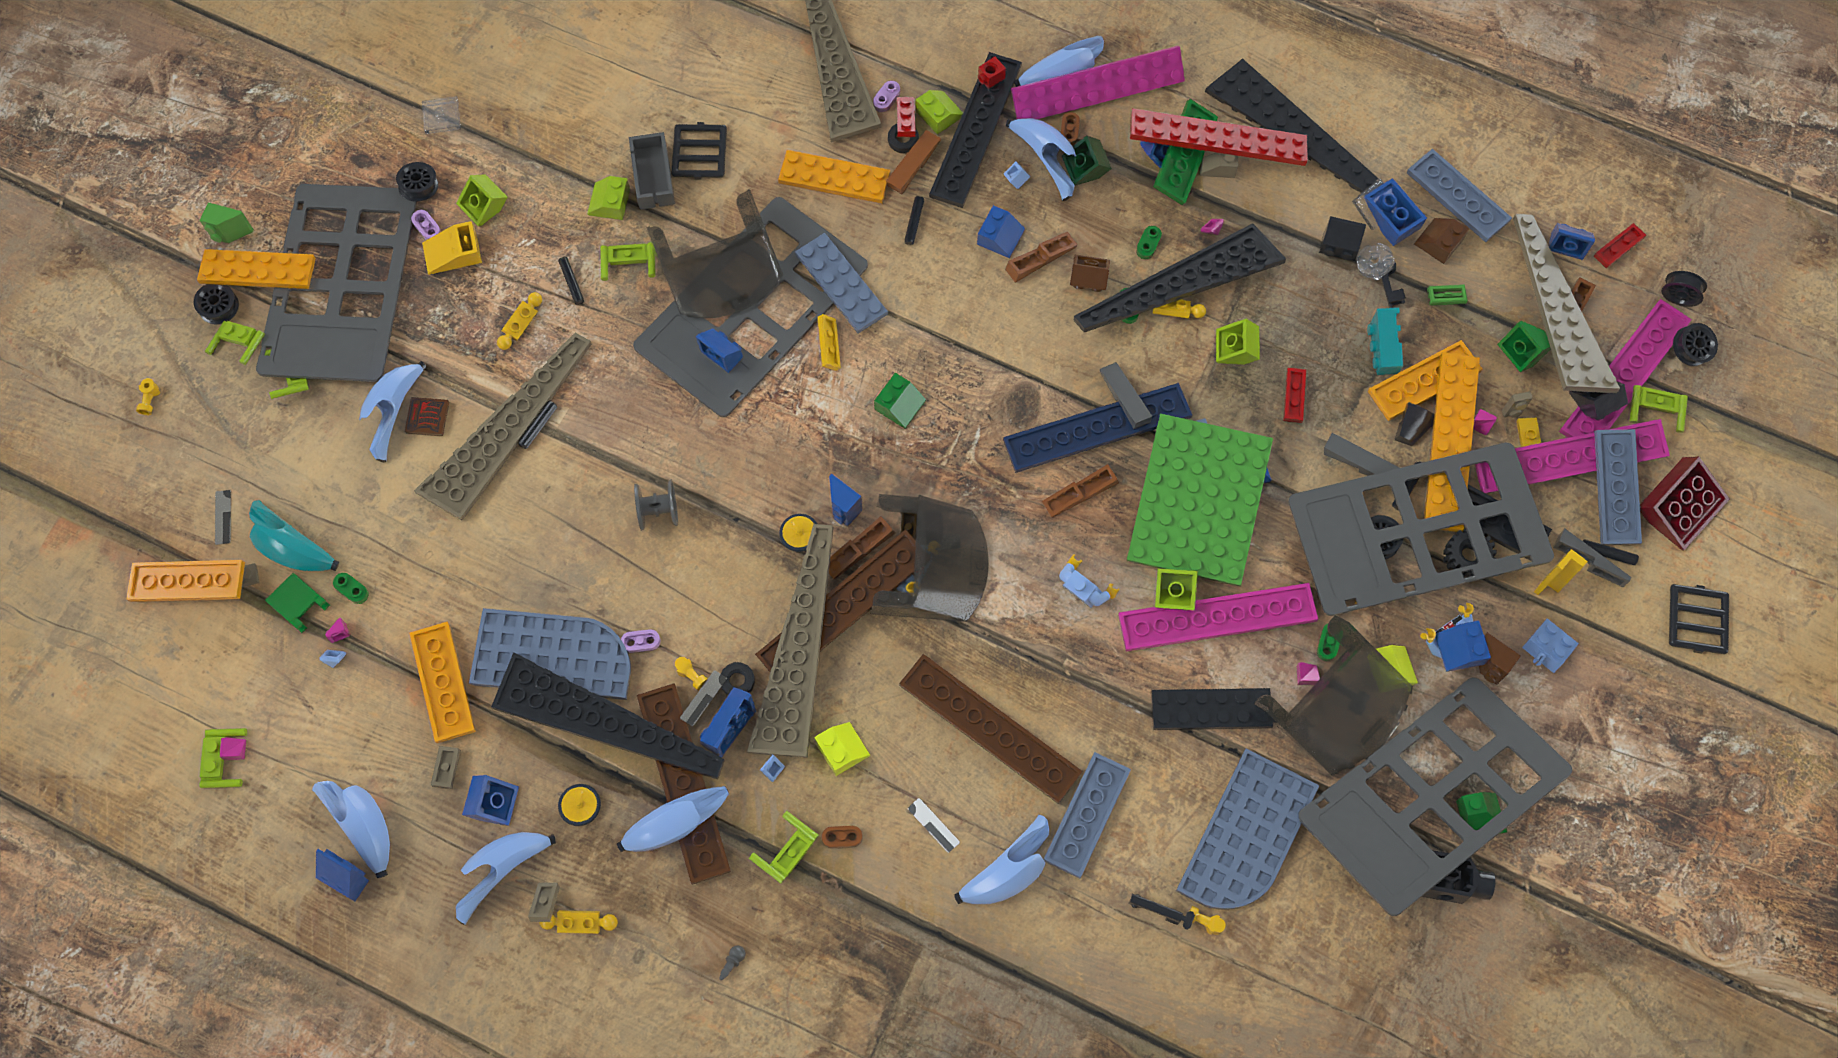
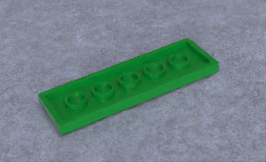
(1182, 163)

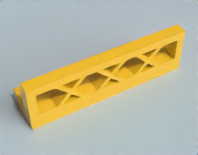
(1562, 572)

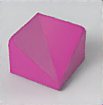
(1483, 422)
(337, 631)
(1307, 674)
(232, 749)

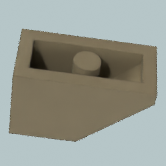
(1219, 165)

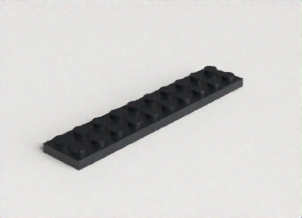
(973, 136)

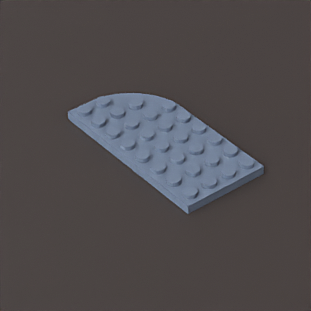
(566, 645)
(1247, 834)

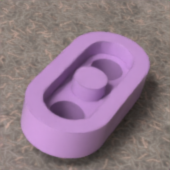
(886, 94)
(427, 226)
(641, 639)

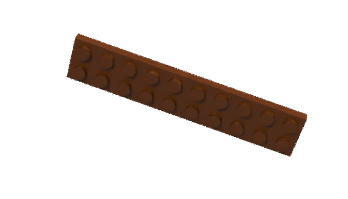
(855, 594)
(991, 728)
(703, 846)

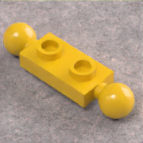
(1182, 309)
(519, 321)
(580, 922)

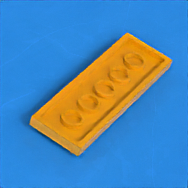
(834, 176)
(256, 269)
(1413, 384)
(185, 580)
(442, 682)

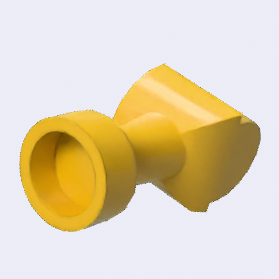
(149, 390)
(685, 669)
(1214, 924)

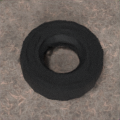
(898, 146)
(738, 667)

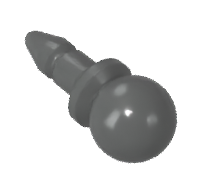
(735, 956)

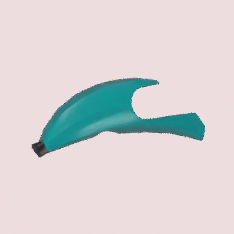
(284, 543)

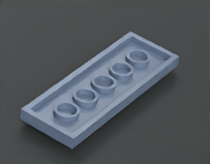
(1459, 195)
(841, 283)
(1618, 487)
(1087, 815)

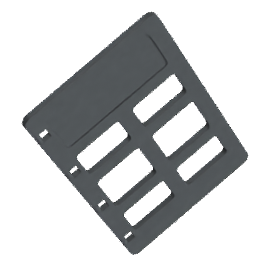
(672, 340)
(330, 343)
(1346, 547)
(1381, 846)

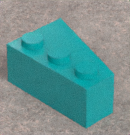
(1385, 341)

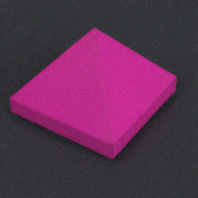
(1213, 226)

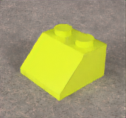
(1399, 659)
(841, 747)

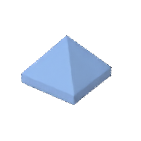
(332, 657)
(772, 768)

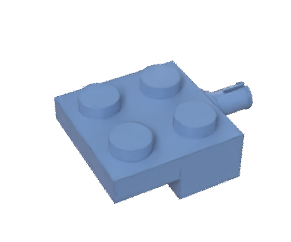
(1550, 646)

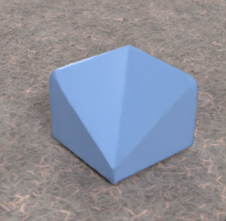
(1017, 175)

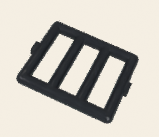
(678, 142)
(1674, 624)

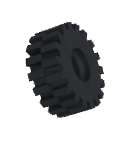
(1454, 550)

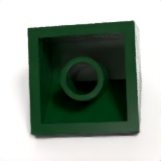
(1089, 162)

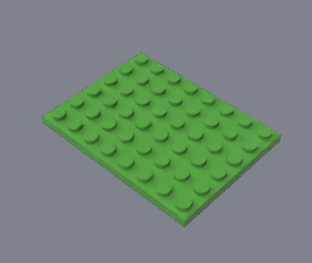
(1200, 499)

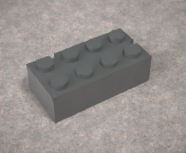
(651, 170)

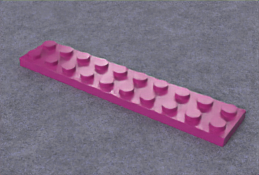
(1099, 84)
(1634, 363)
(1575, 455)
(1218, 617)

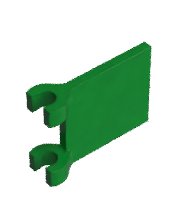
(294, 599)

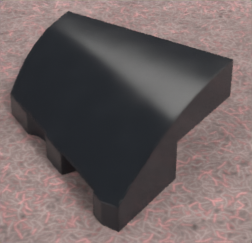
(1414, 424)

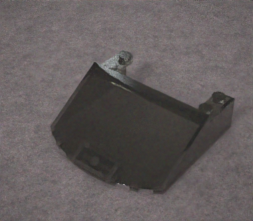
(723, 274)
(948, 562)
(1349, 708)

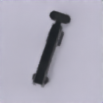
(1393, 297)
(1172, 916)

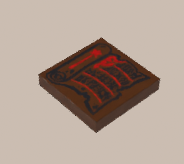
(426, 416)

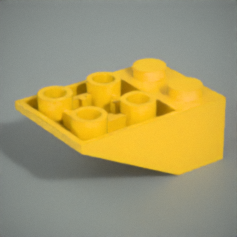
(452, 248)

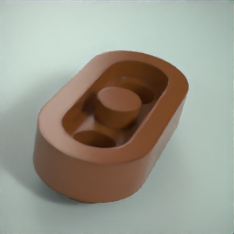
(1070, 130)
(842, 836)

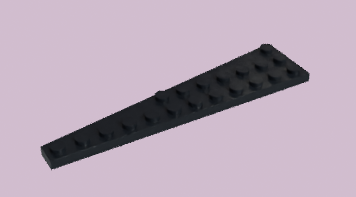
(1264, 104)
(1220, 263)
(560, 704)

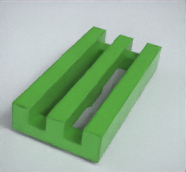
(1448, 297)

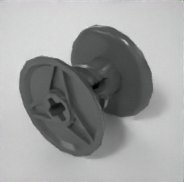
(655, 504)

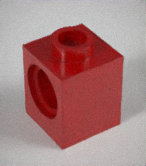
(991, 66)

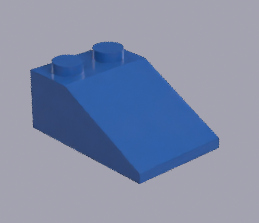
(1394, 212)

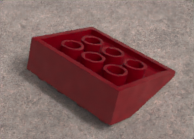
(1684, 502)

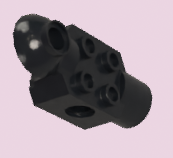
(1463, 883)

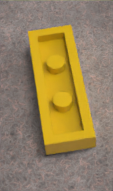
(829, 342)

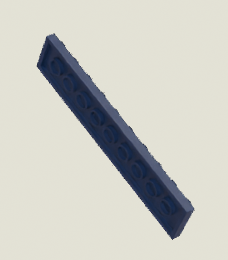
(1090, 429)

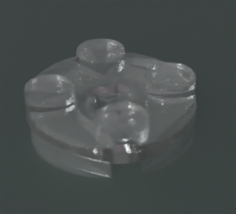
(1378, 269)

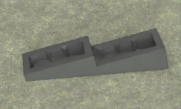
(1126, 395)
(1353, 455)
(1597, 563)

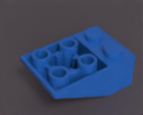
(340, 874)

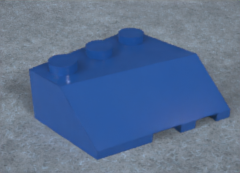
(728, 722)

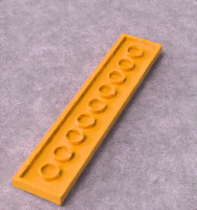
(1451, 427)

